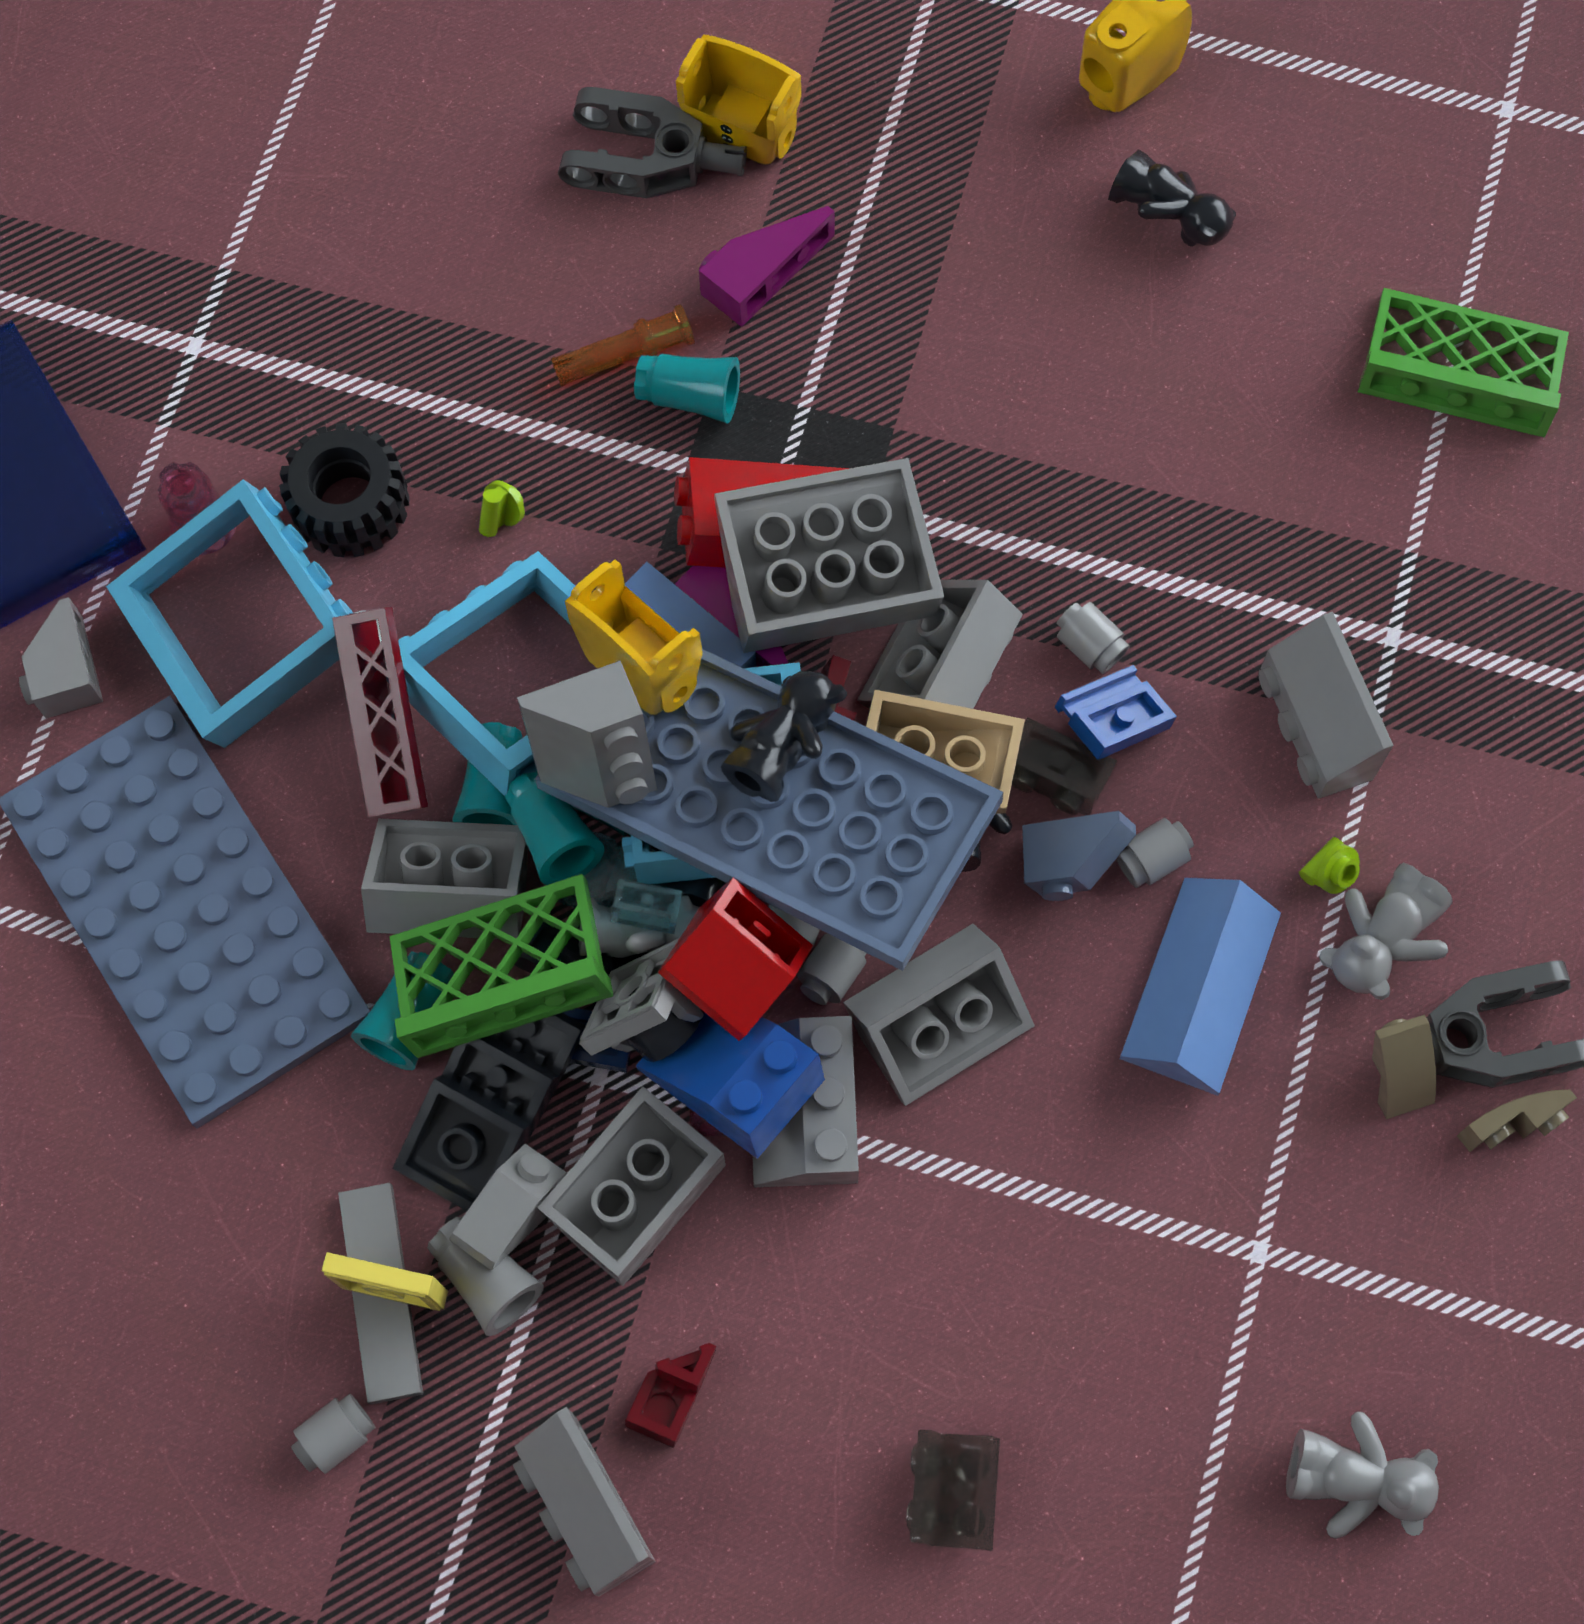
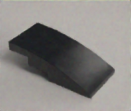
(486, 1106)

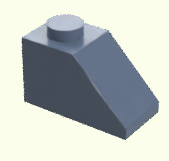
(1073, 852)

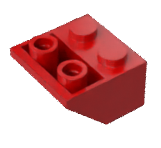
(735, 958)

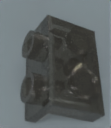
(1060, 769)
(953, 1490)

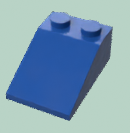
(744, 1085)

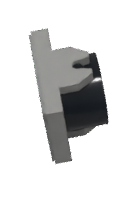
(651, 1020)

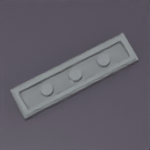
(382, 1324)

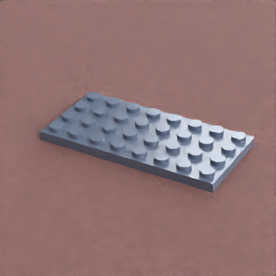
(851, 846)
(184, 911)

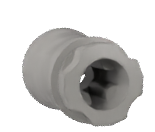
(494, 1295)

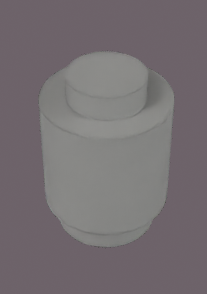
(1092, 637)
(1155, 852)
(830, 970)
(332, 1434)

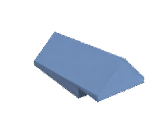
(1202, 982)

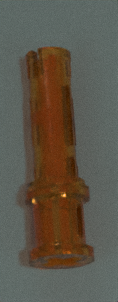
(643, 339)

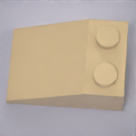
(958, 736)

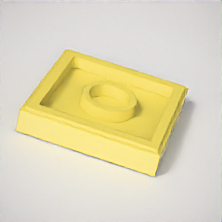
(385, 1281)

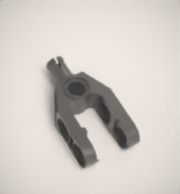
(653, 174)
(1492, 991)

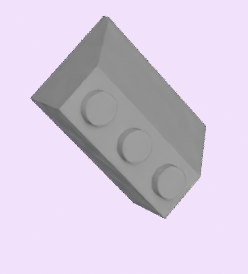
(951, 653)
(1325, 708)
(590, 737)
(441, 870)
(940, 1013)
(822, 1136)
(633, 1185)
(581, 1504)

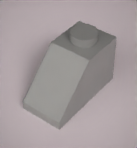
(60, 664)
(507, 1207)

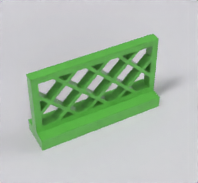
(1459, 388)
(498, 1005)

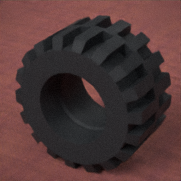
(340, 456)

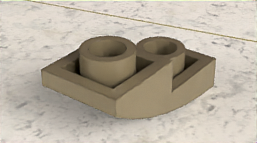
(1406, 1065)
(1525, 1114)

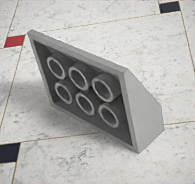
(827, 555)

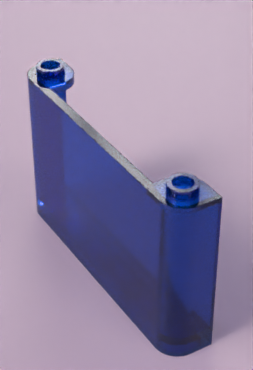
(54, 502)

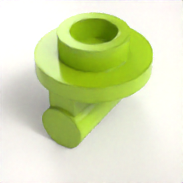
(500, 506)
(1332, 867)

